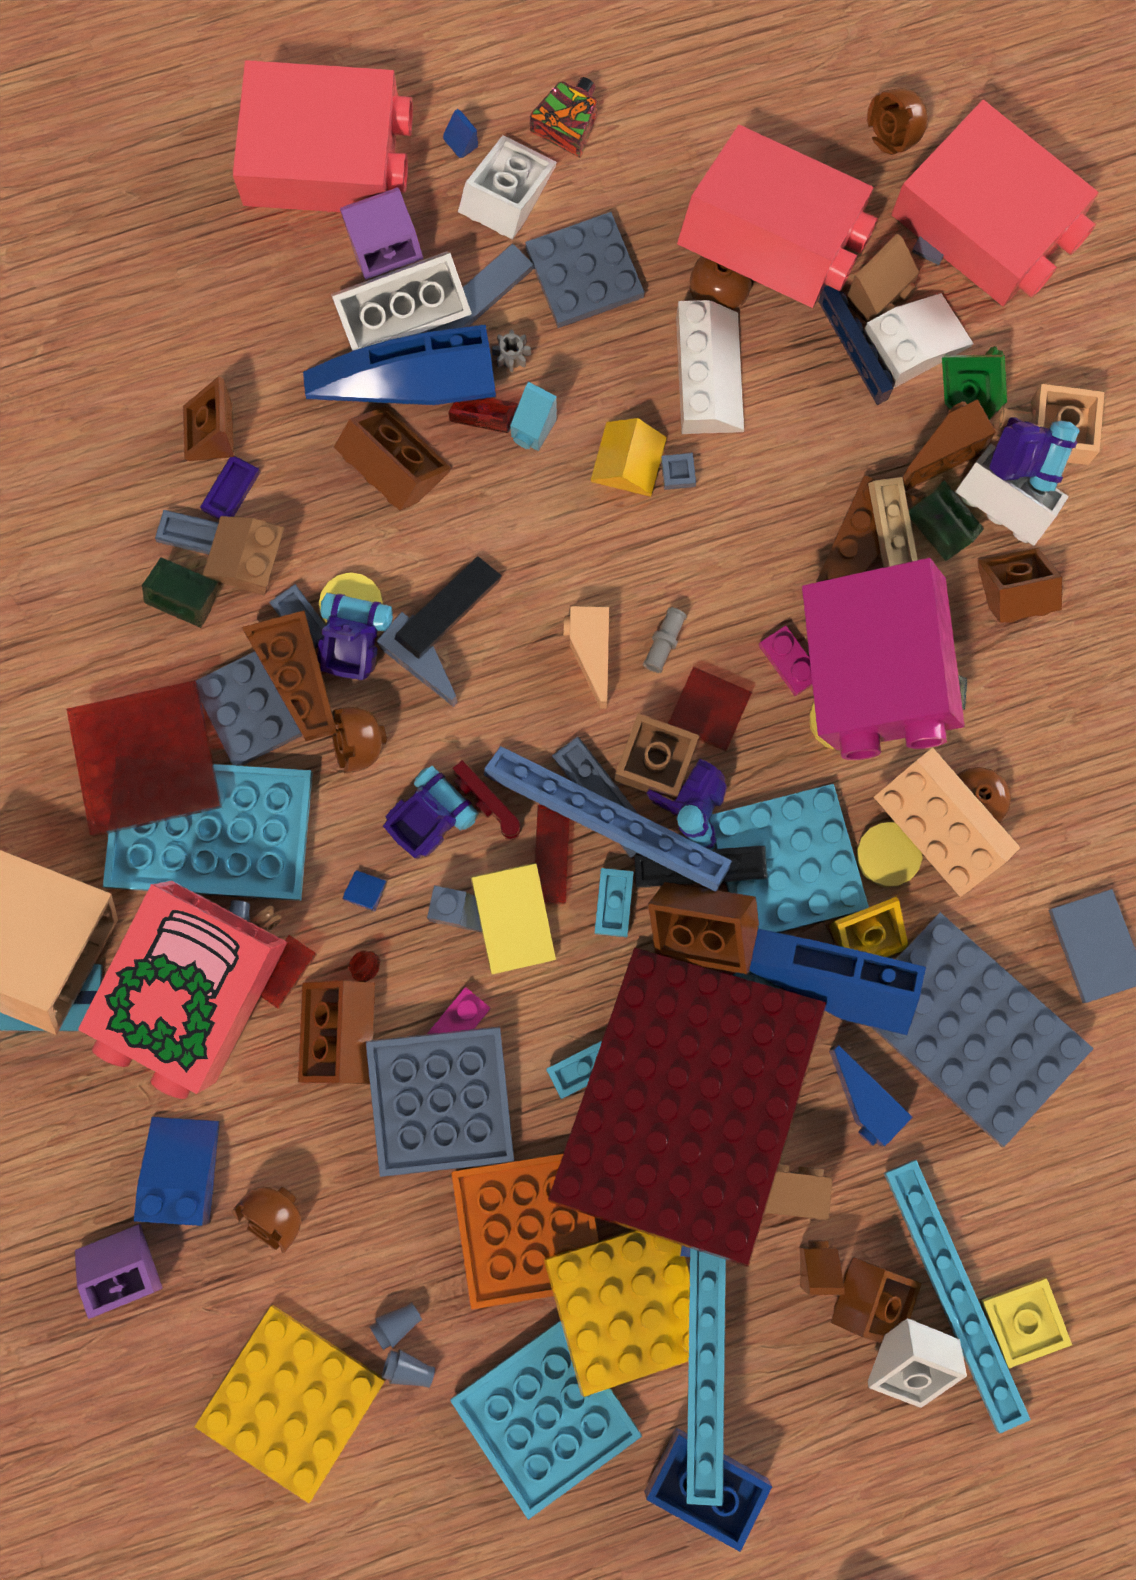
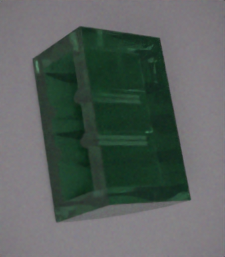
(945, 520)
(180, 592)

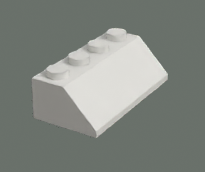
(402, 302)
(709, 368)

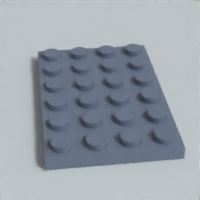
(983, 1034)

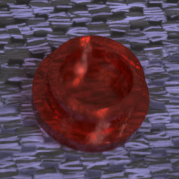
(364, 966)

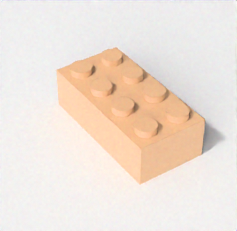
(947, 822)

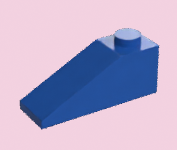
(870, 1104)

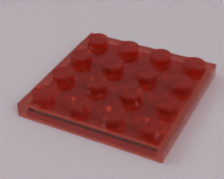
(143, 758)

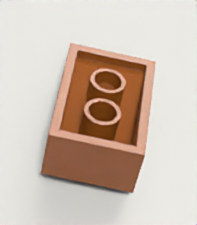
(956, 441)

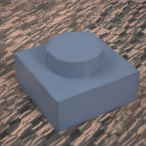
(678, 471)

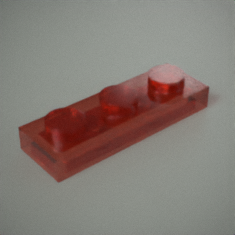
(552, 854)

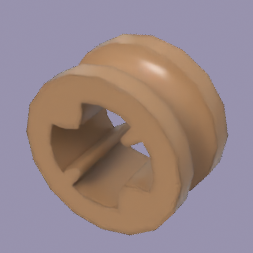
(267, 919)

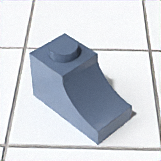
(454, 909)

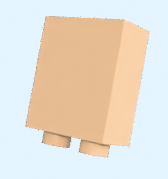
(47, 940)

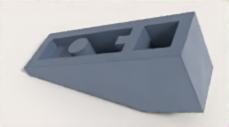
(426, 669)

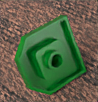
(976, 378)

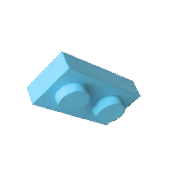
(614, 902)

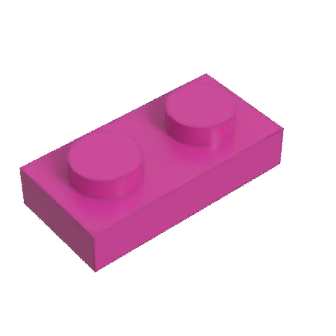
(788, 659)
(462, 1014)

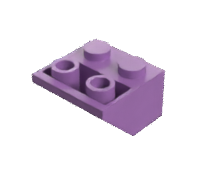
(381, 233)
(115, 1271)

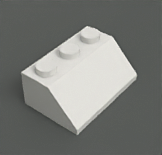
(1010, 502)

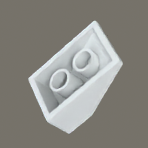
(506, 186)
(916, 337)

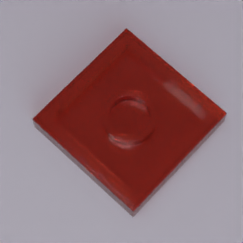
(710, 708)

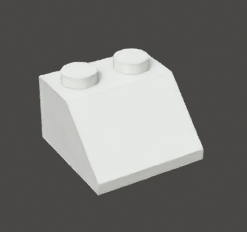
(917, 1363)

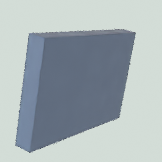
(1096, 945)

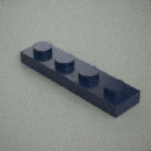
(860, 352)

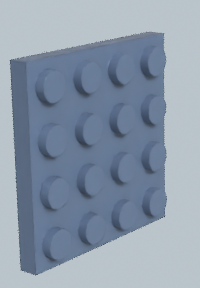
(439, 1101)

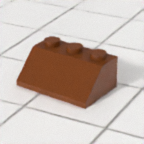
(391, 457)
(704, 926)
(334, 1031)

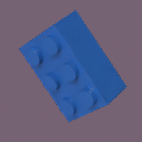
(742, 1494)

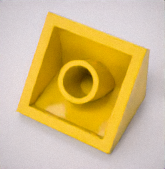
(629, 456)
(873, 930)

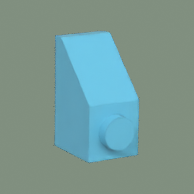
(534, 417)

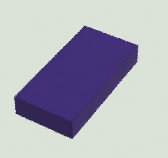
(230, 488)

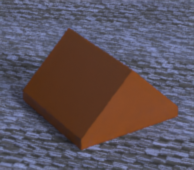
(209, 423)

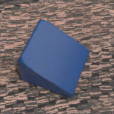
(460, 134)
(364, 890)

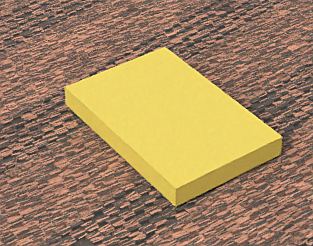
(513, 918)

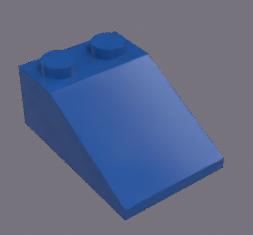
(177, 1172)

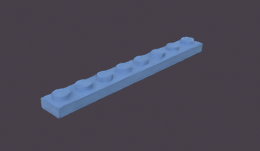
(608, 818)

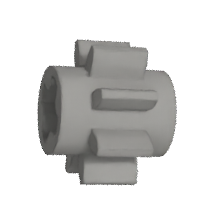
(511, 342)

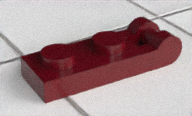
(487, 801)

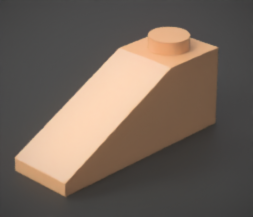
(589, 643)

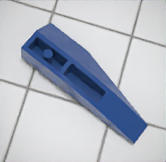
(409, 370)
(850, 981)

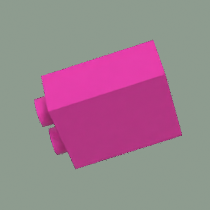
(883, 659)

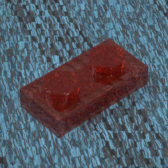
(484, 413)
(288, 971)

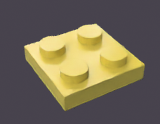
(1026, 1322)

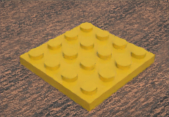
(622, 1308)
(290, 1403)

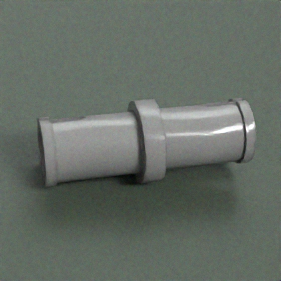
(664, 640)

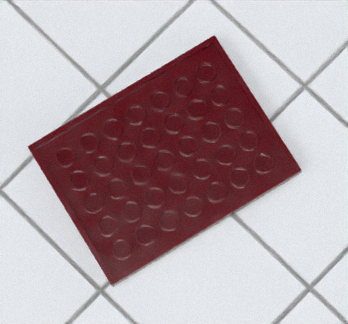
(689, 1105)

